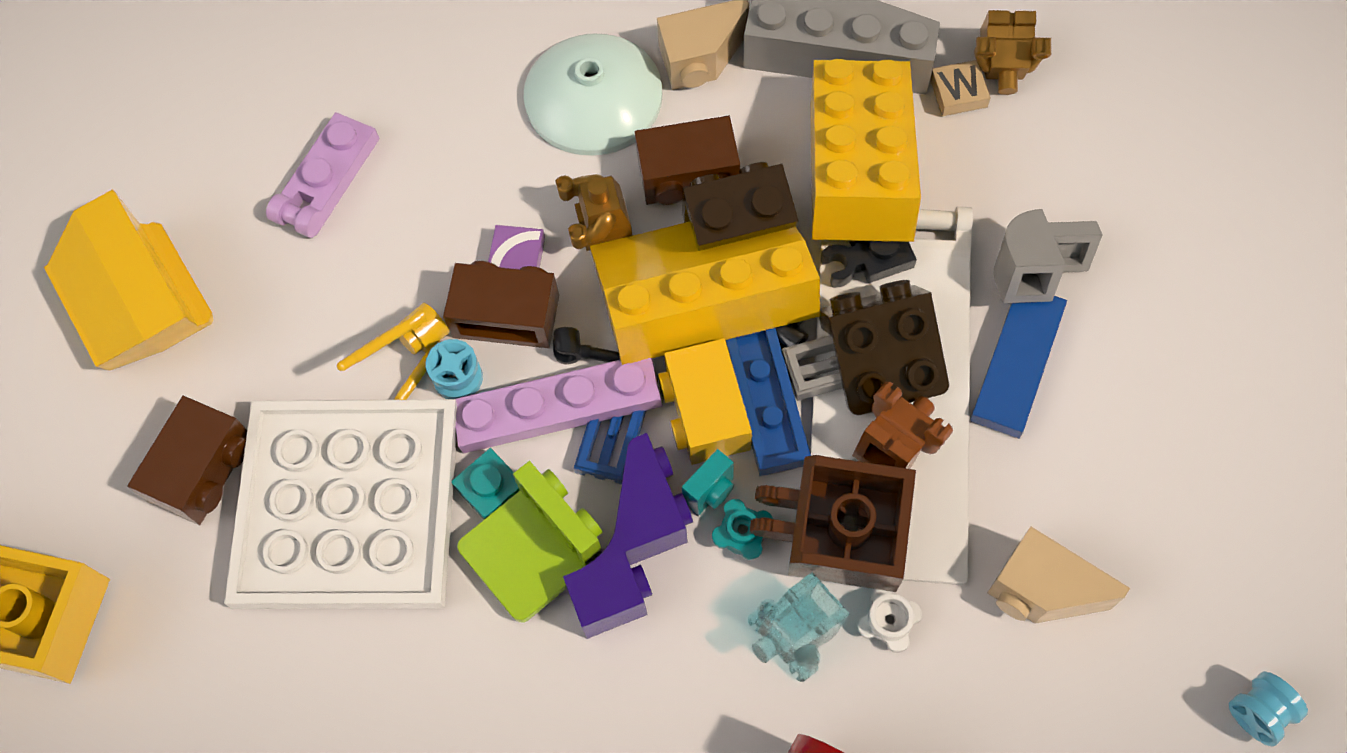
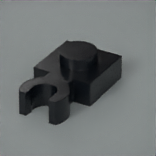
(874, 258)

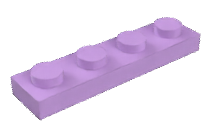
(555, 403)

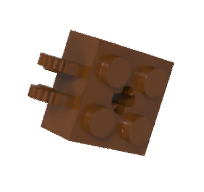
(830, 491)

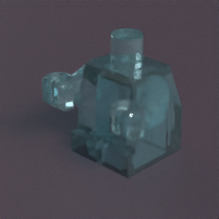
(798, 625)

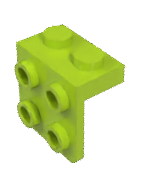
(531, 544)

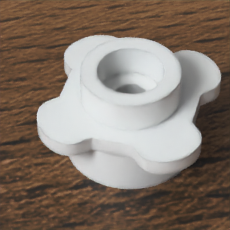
(905, 615)

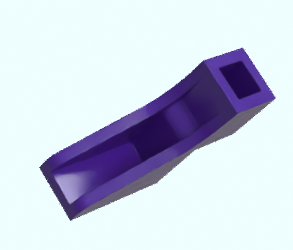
(647, 524)

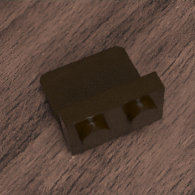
(739, 205)
(884, 341)

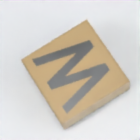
(959, 88)

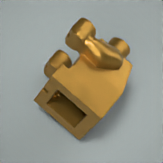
(1009, 48)
(599, 211)

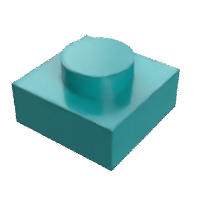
(486, 483)
(710, 483)

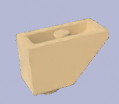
(701, 41)
(1052, 582)

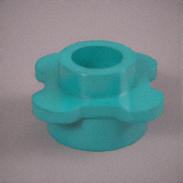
(728, 535)

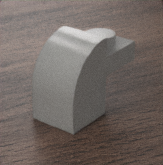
(1039, 252)

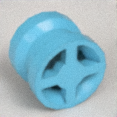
(448, 359)
(1268, 708)

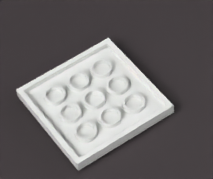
(344, 505)

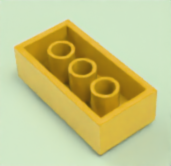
(863, 151)
(46, 612)

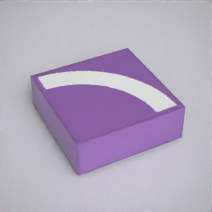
(516, 247)

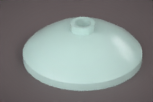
(597, 111)

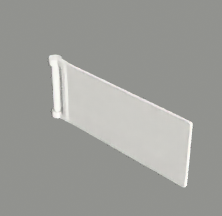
(941, 489)

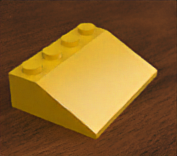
(675, 297)

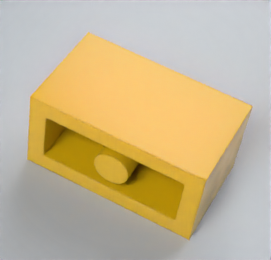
(706, 401)

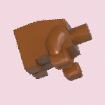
(900, 430)

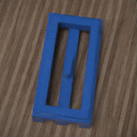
(602, 469)

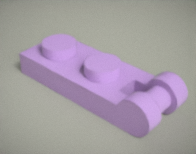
(323, 175)

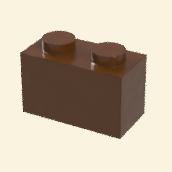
(682, 152)
(502, 304)
(190, 460)

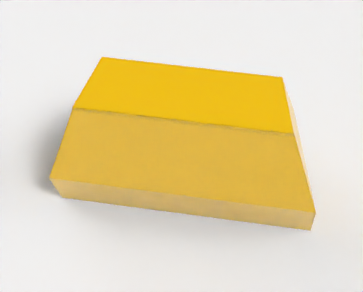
(124, 284)

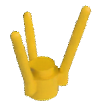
(417, 332)

